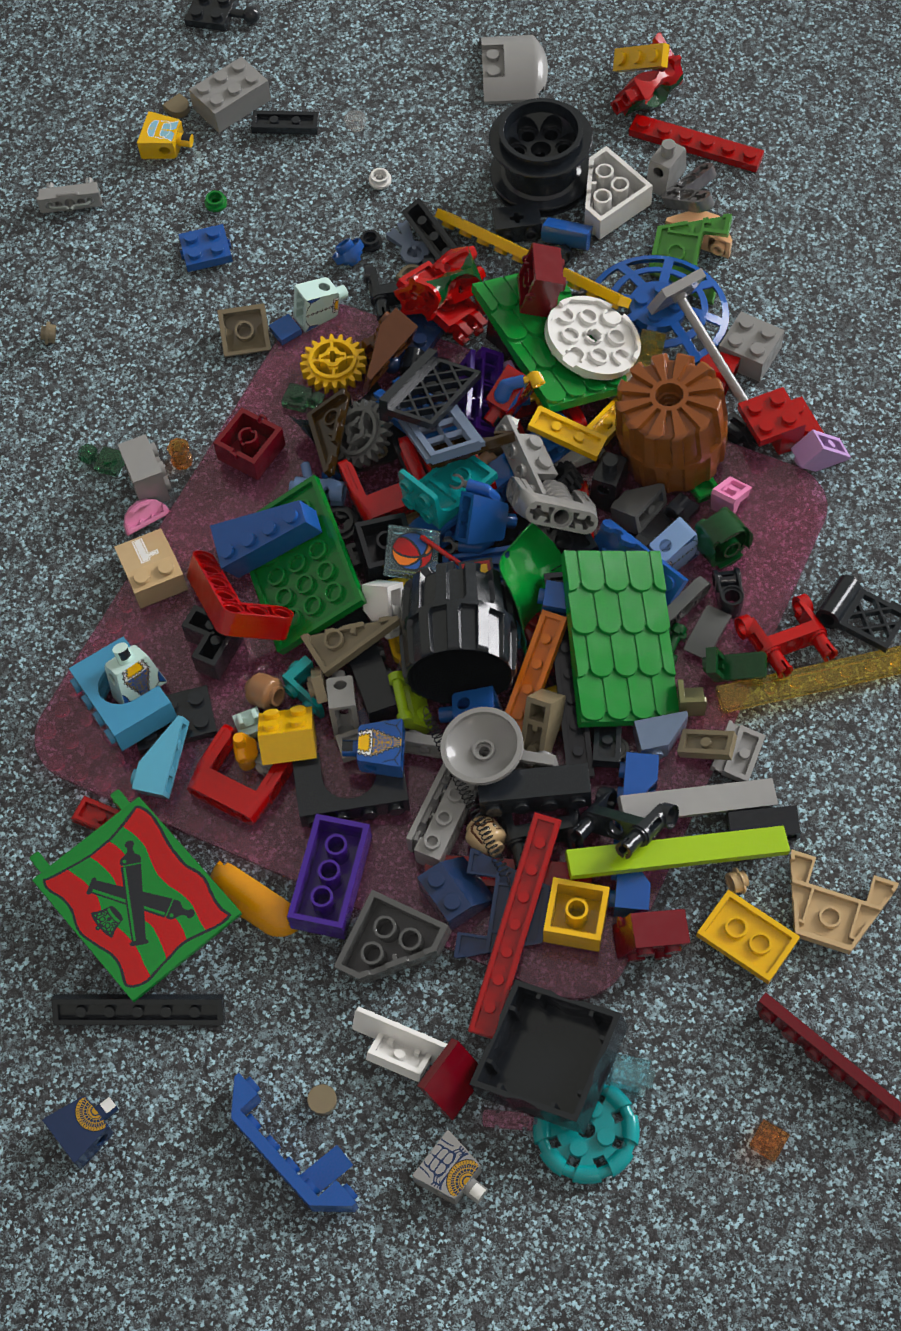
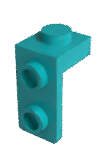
(293, 682)

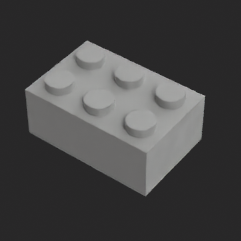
(230, 94)

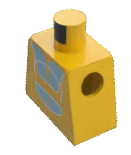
(162, 137)

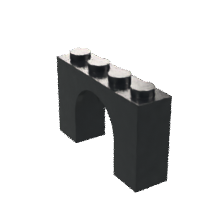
(385, 796)

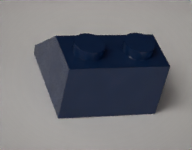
(454, 892)

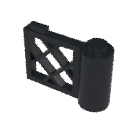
(841, 605)

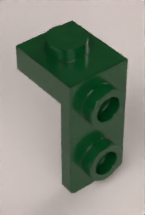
(734, 666)

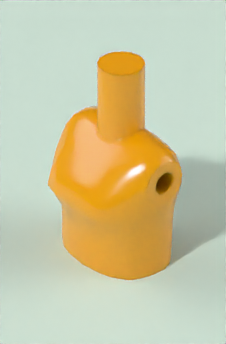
(245, 750)

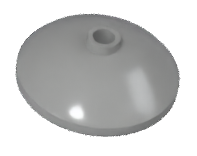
(477, 732)

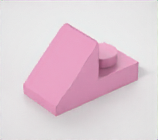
(729, 494)

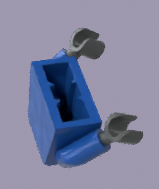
(480, 518)

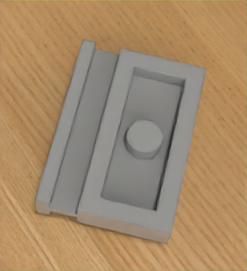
(744, 756)

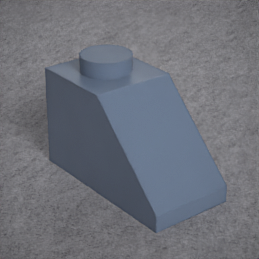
(659, 733)

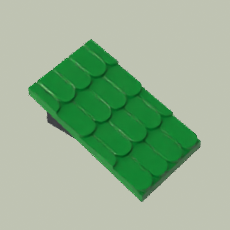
(524, 342)
(618, 636)

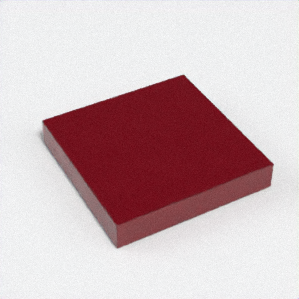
(449, 1079)

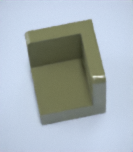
(691, 699)

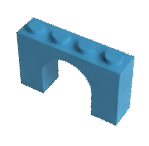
(127, 721)

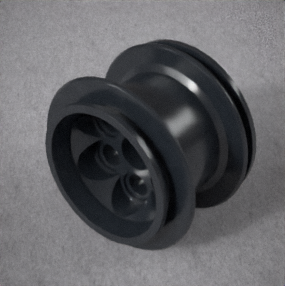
(541, 155)

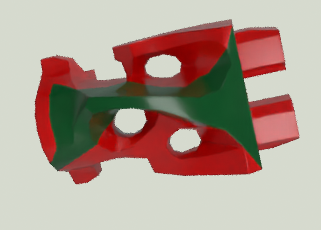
(651, 87)
(454, 270)

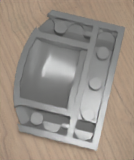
(513, 69)

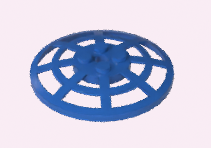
(671, 316)

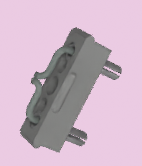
(69, 197)

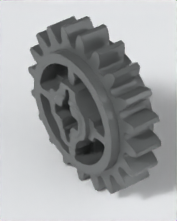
(363, 434)

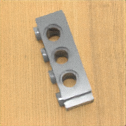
(445, 825)

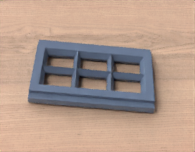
(425, 446)

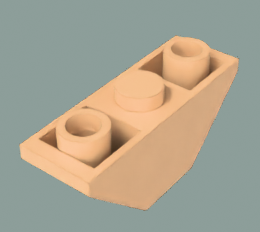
(715, 244)

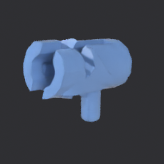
(334, 489)

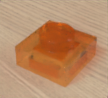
(769, 1140)

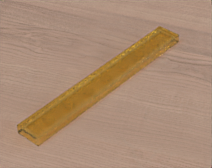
(810, 679)

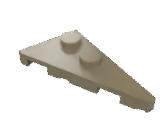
(342, 645)

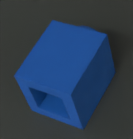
(553, 598)

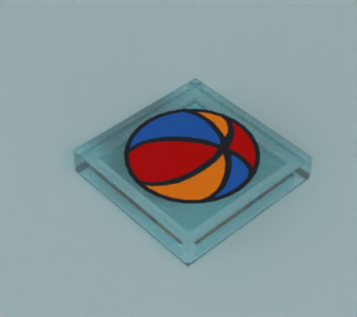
(408, 553)

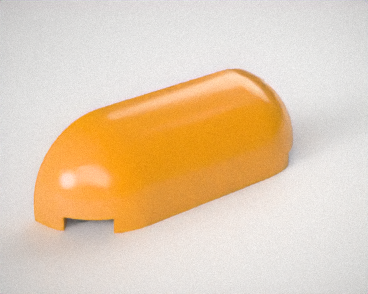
(254, 900)

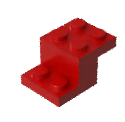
(778, 419)

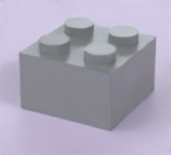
(754, 343)
(145, 469)

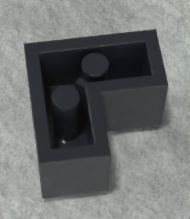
(213, 648)

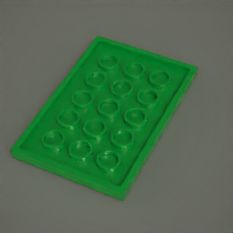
(312, 578)

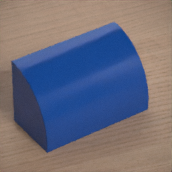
(566, 232)

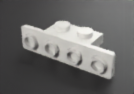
(397, 1045)

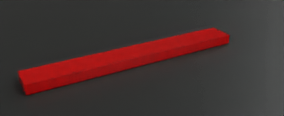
(514, 924)

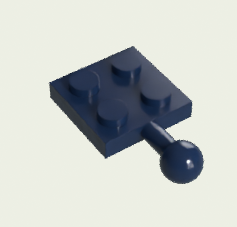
(425, 337)

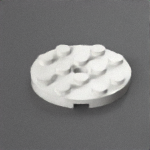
(616, 336)

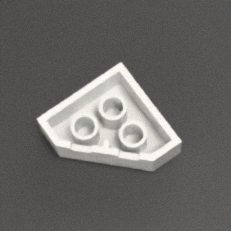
(613, 192)

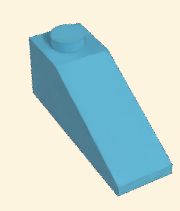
(159, 765)

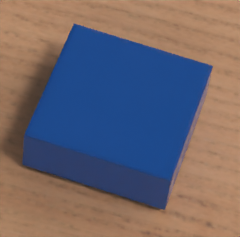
(285, 329)

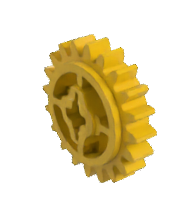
(333, 363)

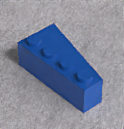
(262, 536)

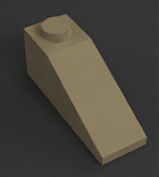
(542, 720)

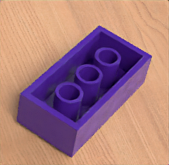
(330, 876)

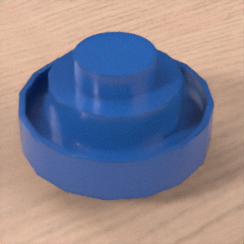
(348, 252)

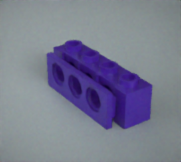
(474, 402)

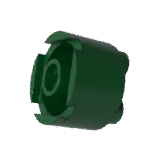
(722, 538)

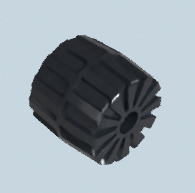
(457, 631)

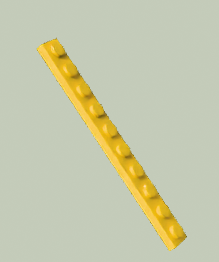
(505, 246)

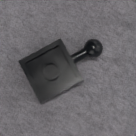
(217, 14)

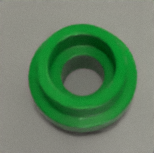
(215, 201)

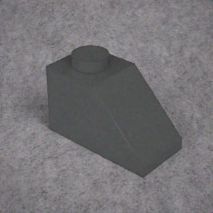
(638, 507)

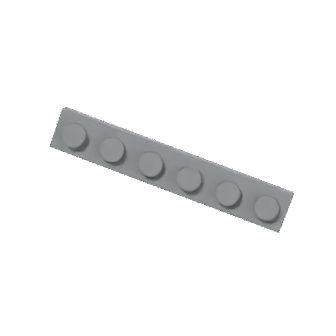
(424, 745)

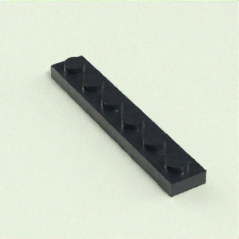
(147, 1010)

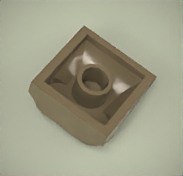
(244, 330)

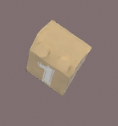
(151, 568)

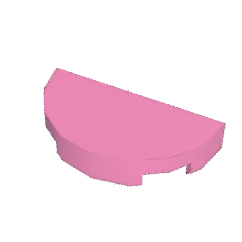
(143, 514)

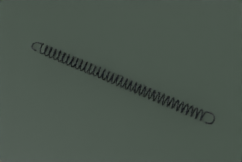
(469, 791)

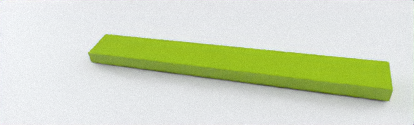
(679, 852)

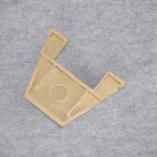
(829, 916)

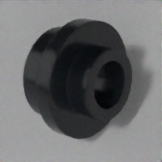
(371, 240)

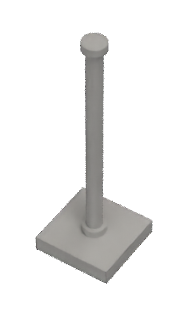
(677, 293)

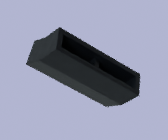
(767, 817)

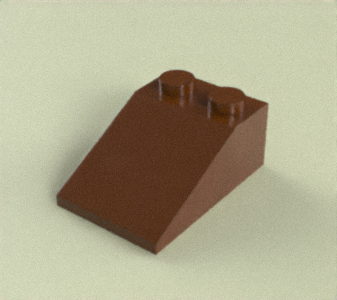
(393, 338)

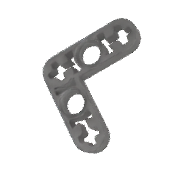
(686, 193)

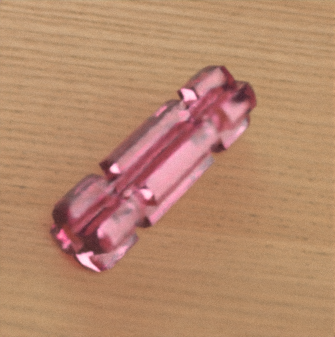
(508, 1120)

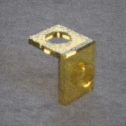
(651, 344)

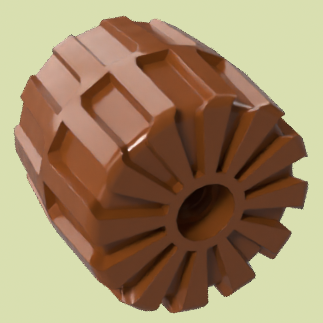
(672, 422)

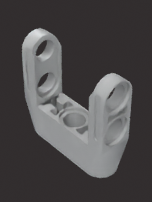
(524, 499)

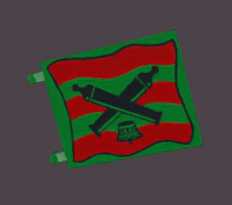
(135, 897)

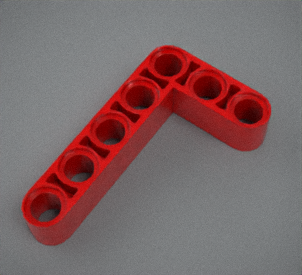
(226, 610)

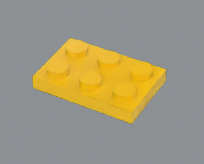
(748, 936)

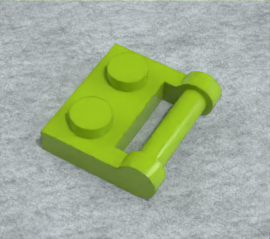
(409, 704)

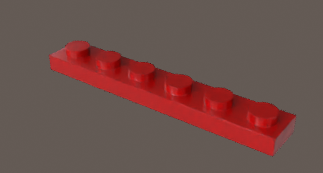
(697, 143)

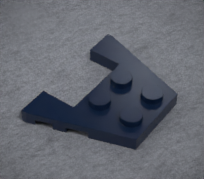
(474, 945)

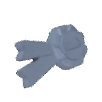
(411, 250)

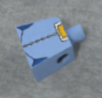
(676, 544)

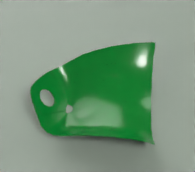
(524, 572)

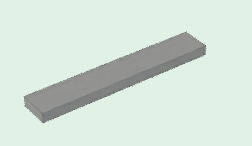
(704, 799)

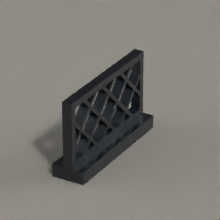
(413, 384)

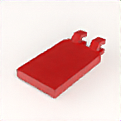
(459, 318)

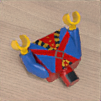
(511, 393)

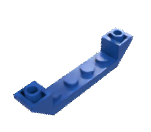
(333, 1199)

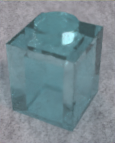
(632, 1075)

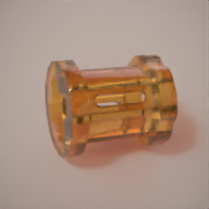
(180, 454)

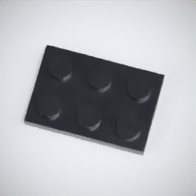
(196, 708)

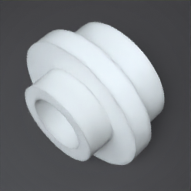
(380, 179)

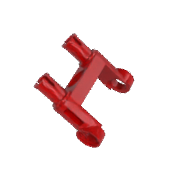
(808, 633)

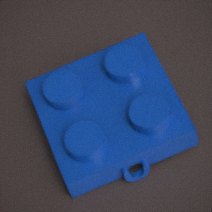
(205, 248)

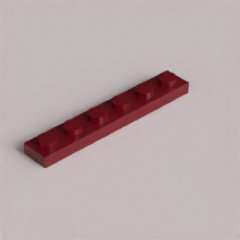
(821, 1051)

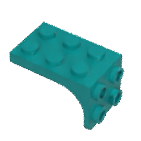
(433, 495)

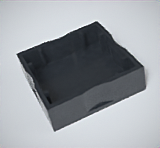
(549, 1056)

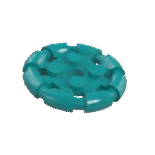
(595, 1147)

